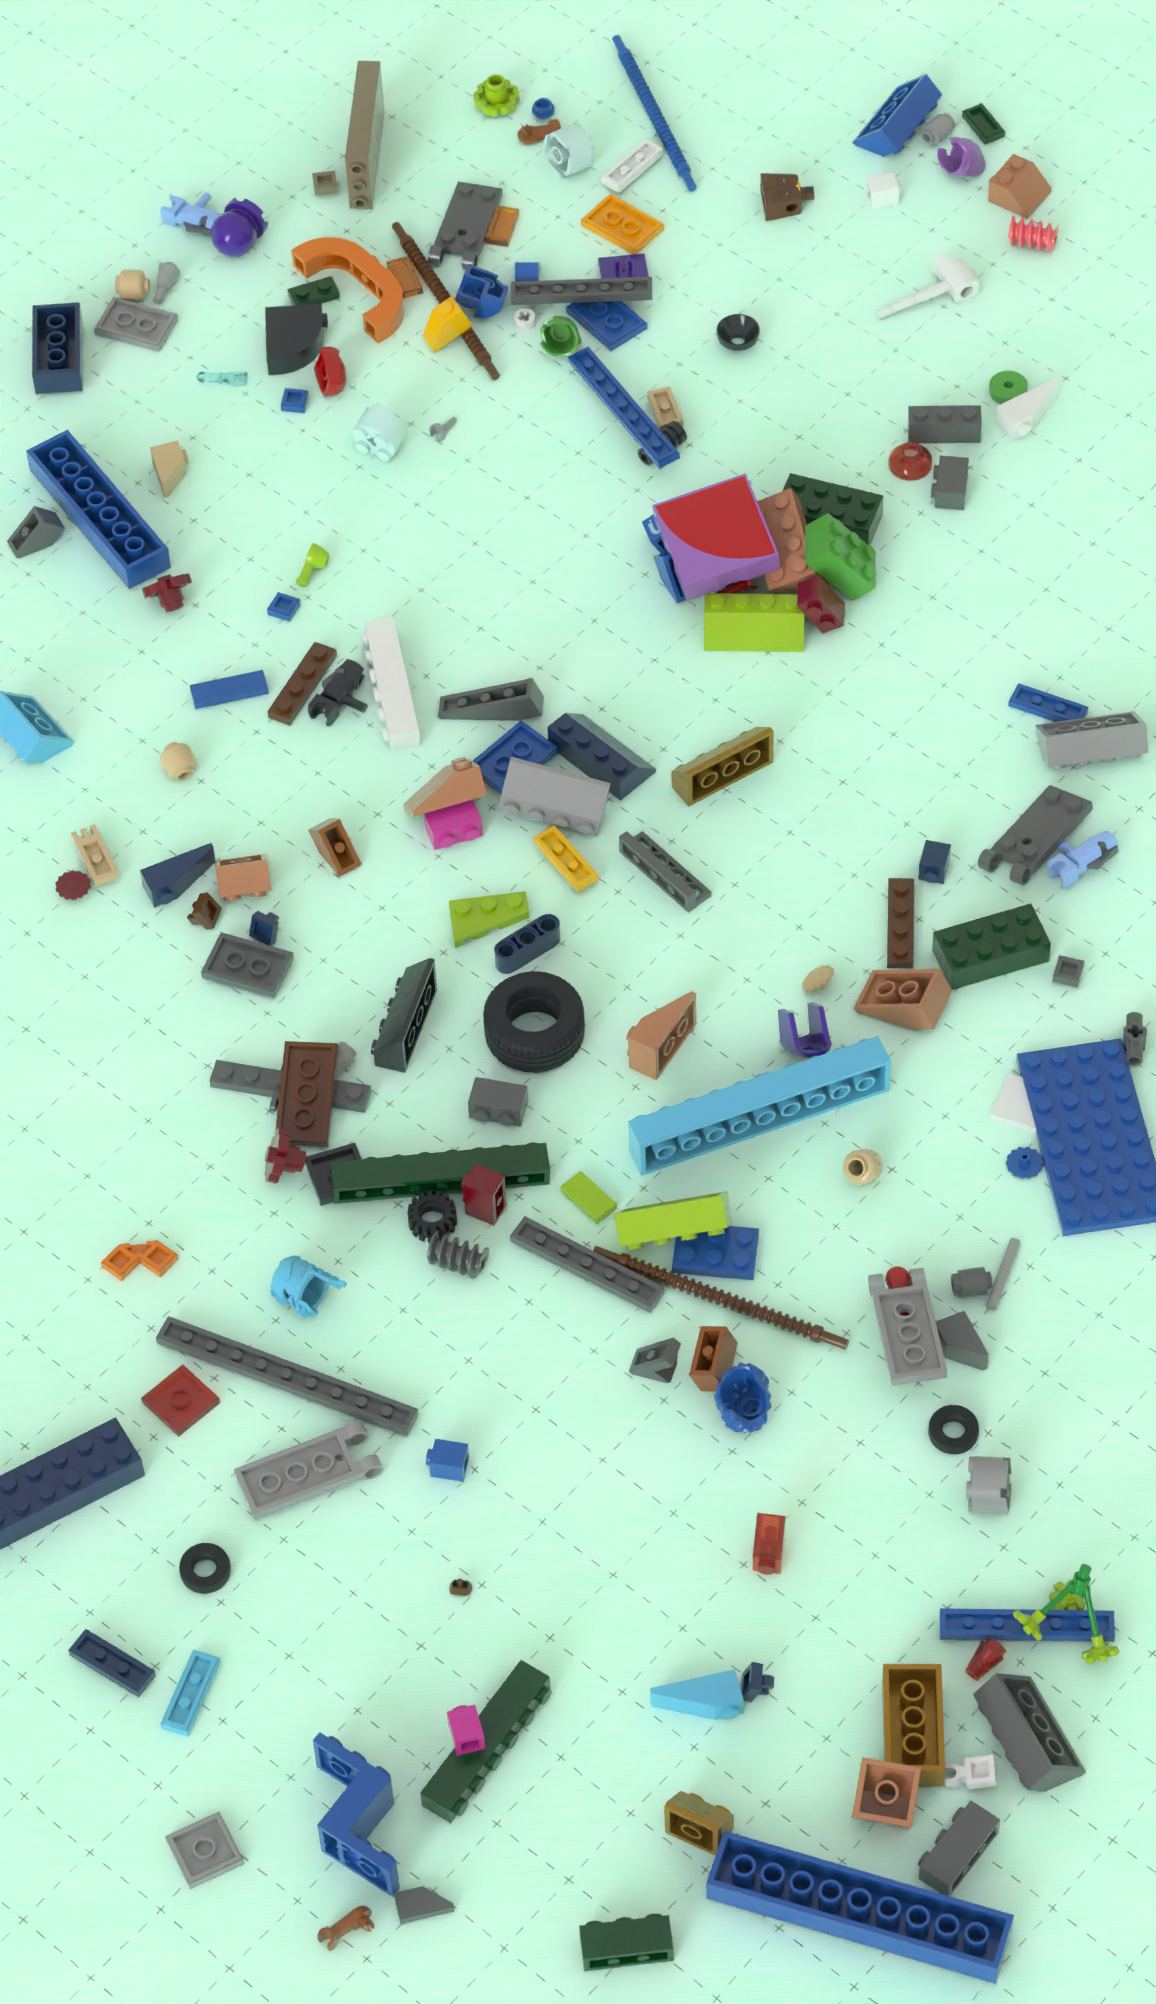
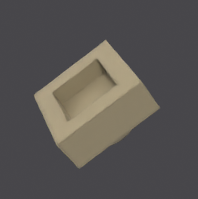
(325, 183)

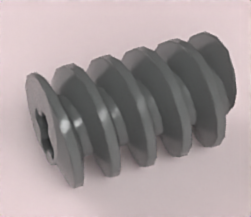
(456, 1256)

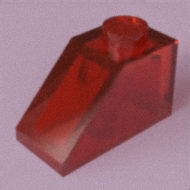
(769, 1543)

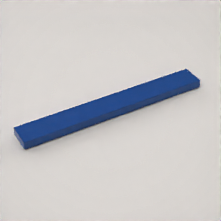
(624, 407)

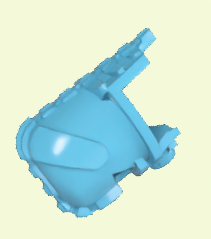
(302, 1285)

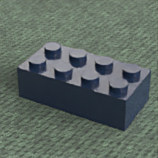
(57, 348)

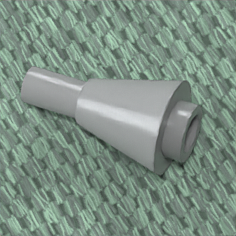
(167, 275)

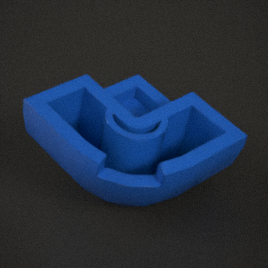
(481, 291)

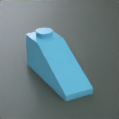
(706, 1696)

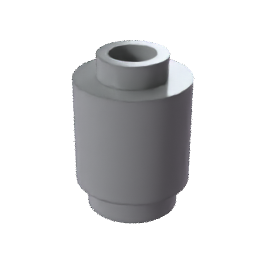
(938, 129)

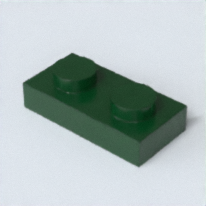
(314, 292)

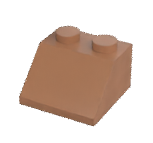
(1018, 187)
(243, 876)
(886, 1793)

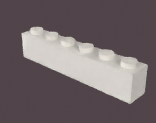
(391, 682)

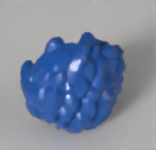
(743, 1398)

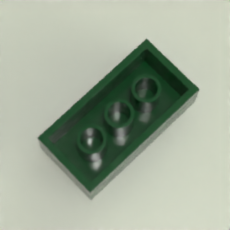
(855, 508)
(991, 946)

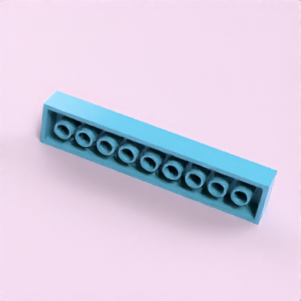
(759, 1105)

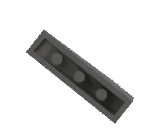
(500, 702)

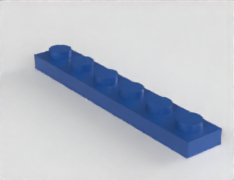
(1002, 1625)

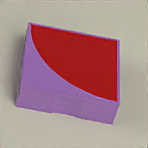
(716, 536)

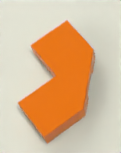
(127, 1257)

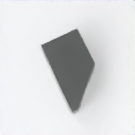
(420, 1904)

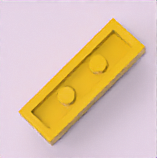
(566, 859)

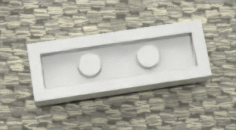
(632, 165)

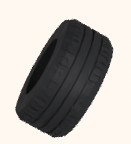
(539, 1049)

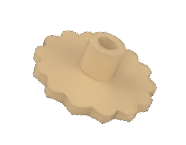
(818, 978)

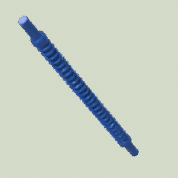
(654, 113)

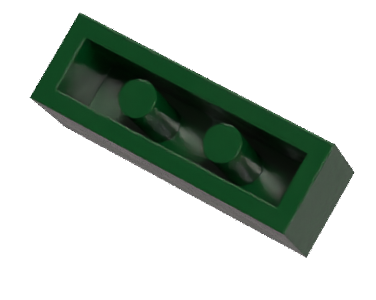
(626, 1942)

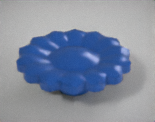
(1024, 1162)

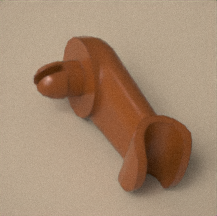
(532, 134)
(353, 1920)

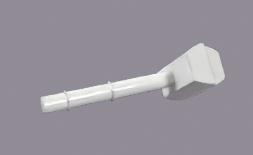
(954, 277)

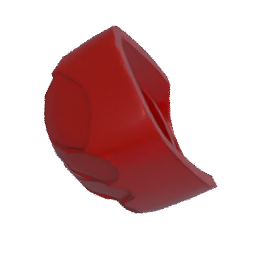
(330, 371)

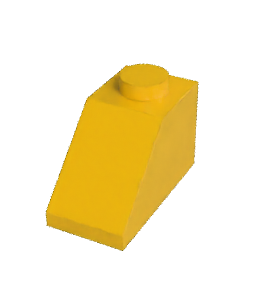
(445, 324)

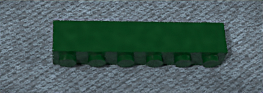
(501, 1722)

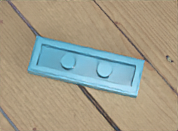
(190, 1693)

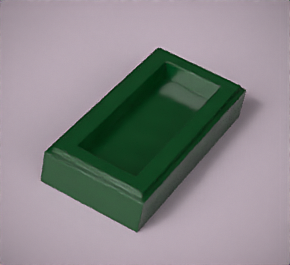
(983, 123)

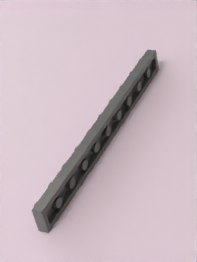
(287, 1376)

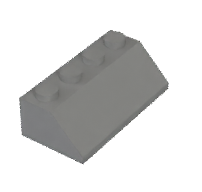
(1092, 739)
(554, 796)

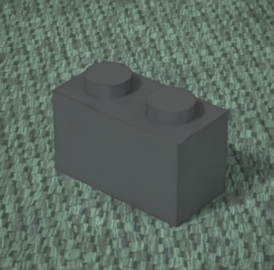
(951, 482)
(498, 1101)

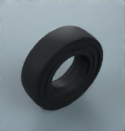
(953, 1445)
(207, 1584)

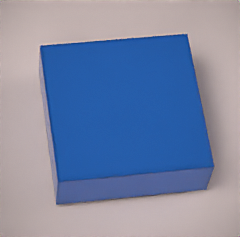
(294, 400)
(283, 606)

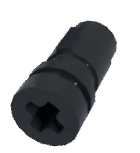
(674, 433)

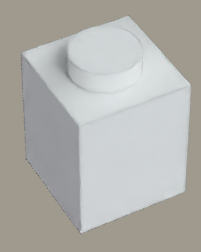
(883, 190)

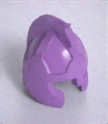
(964, 158)

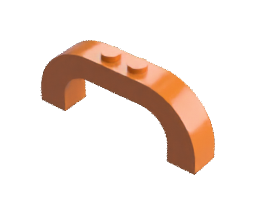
(347, 255)

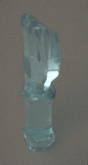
(230, 378)

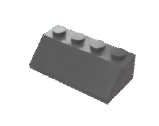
(1028, 1732)

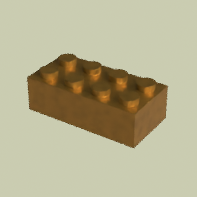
(914, 1719)

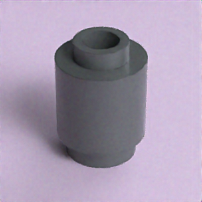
(971, 1282)

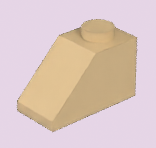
(169, 465)

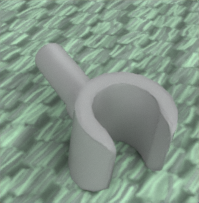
(440, 429)

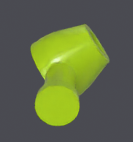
(316, 558)

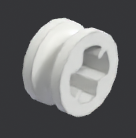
(522, 314)

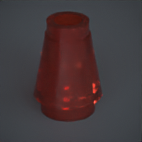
(985, 1658)

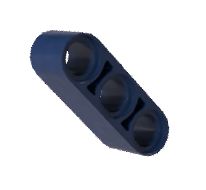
(527, 943)

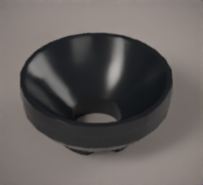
(738, 327)

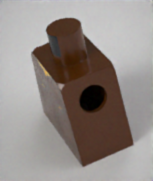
(783, 195)

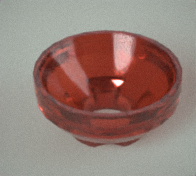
(910, 467)

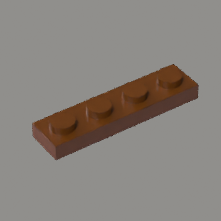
(302, 683)
(900, 923)

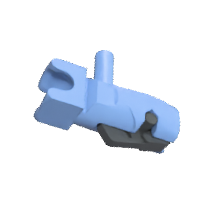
(193, 217)
(1087, 856)

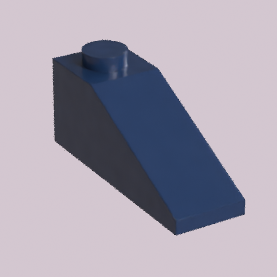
(175, 875)

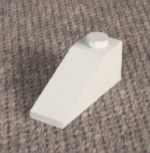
(1024, 412)

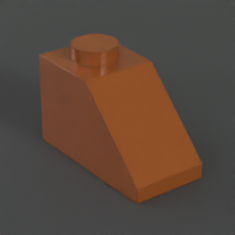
(335, 846)

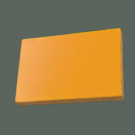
(622, 224)

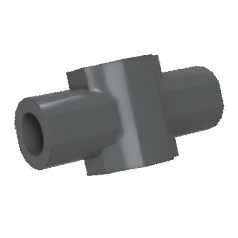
(1134, 1038)

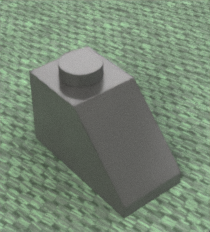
(35, 532)
(961, 1341)

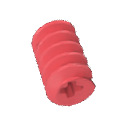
(1032, 234)

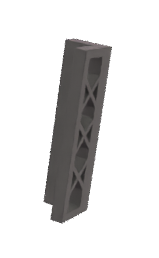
(662, 874)

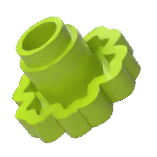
(496, 96)

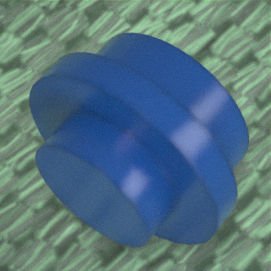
(543, 108)

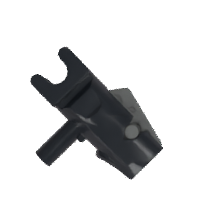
(338, 691)

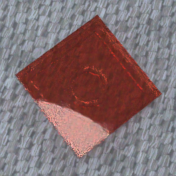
(180, 1400)

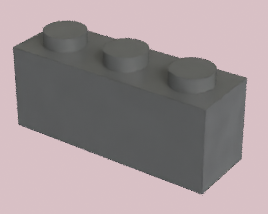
(944, 424)
(958, 1848)

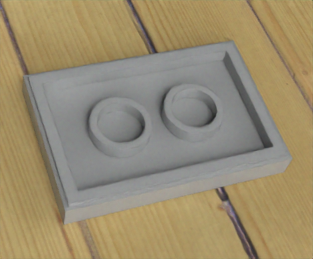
(136, 324)

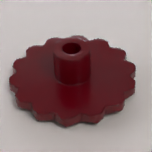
(73, 885)

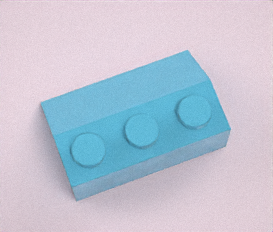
(30, 728)

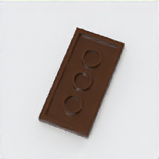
(307, 1092)

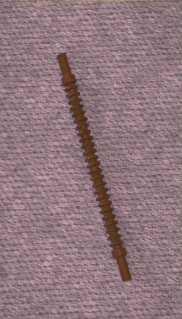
(439, 291)
(815, 1332)

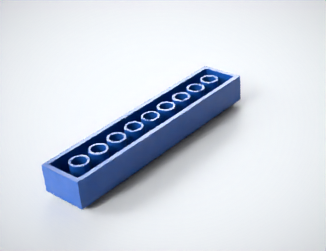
(860, 1907)

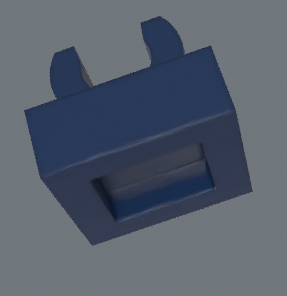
(264, 927)
(754, 1682)

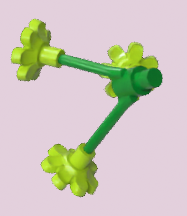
(1069, 1598)

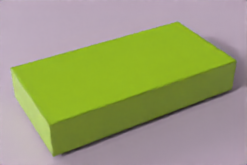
(588, 1197)

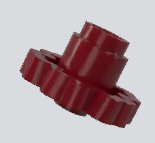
(168, 591)
(282, 1157)

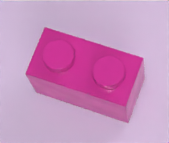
(453, 824)

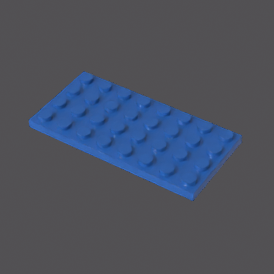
(1091, 1136)

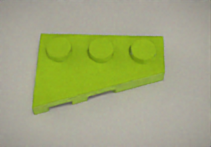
(482, 914)

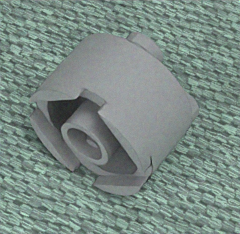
(989, 1485)

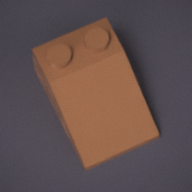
(450, 786)
(905, 997)
(660, 1035)

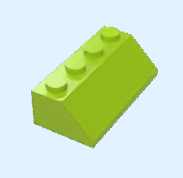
(753, 623)
(672, 1219)

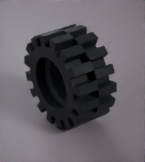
(427, 1204)

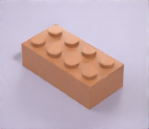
(787, 527)

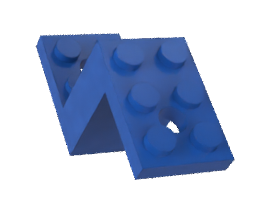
(356, 1813)

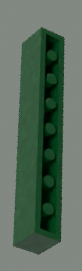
(438, 1171)

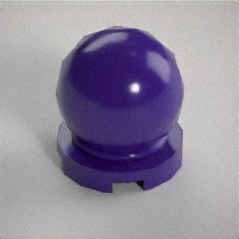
(238, 228)

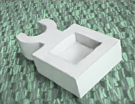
(977, 1773)

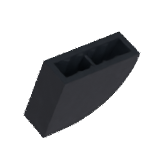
(293, 336)

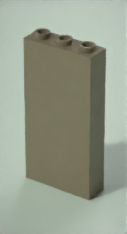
(364, 134)

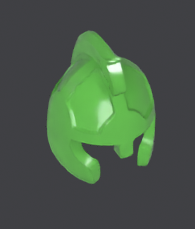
(559, 336)

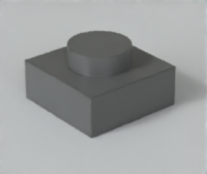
(1068, 971)

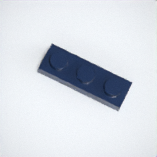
(112, 1662)

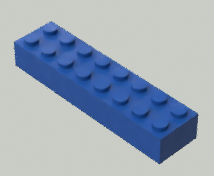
(98, 509)

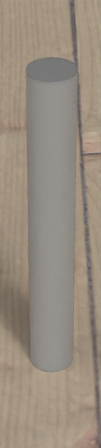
(1003, 1273)

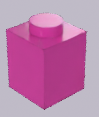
(465, 1729)

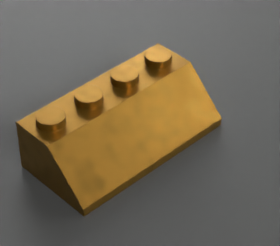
(723, 765)

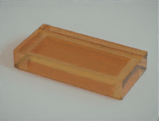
(502, 226)
(406, 275)

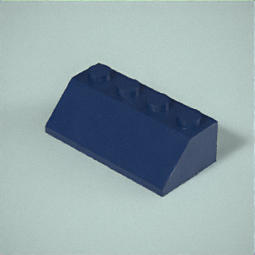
(598, 754)

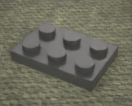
(247, 965)

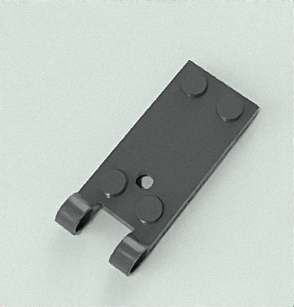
(467, 214)
(1042, 825)

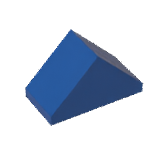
(527, 271)

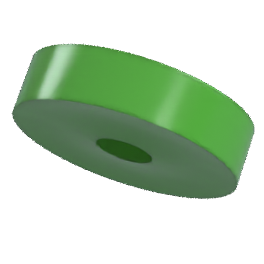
(1006, 386)

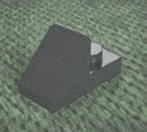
(656, 1360)

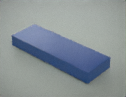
(229, 689)
(1046, 704)

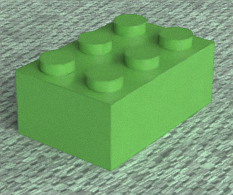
(840, 556)

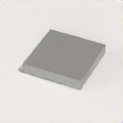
(204, 1850)

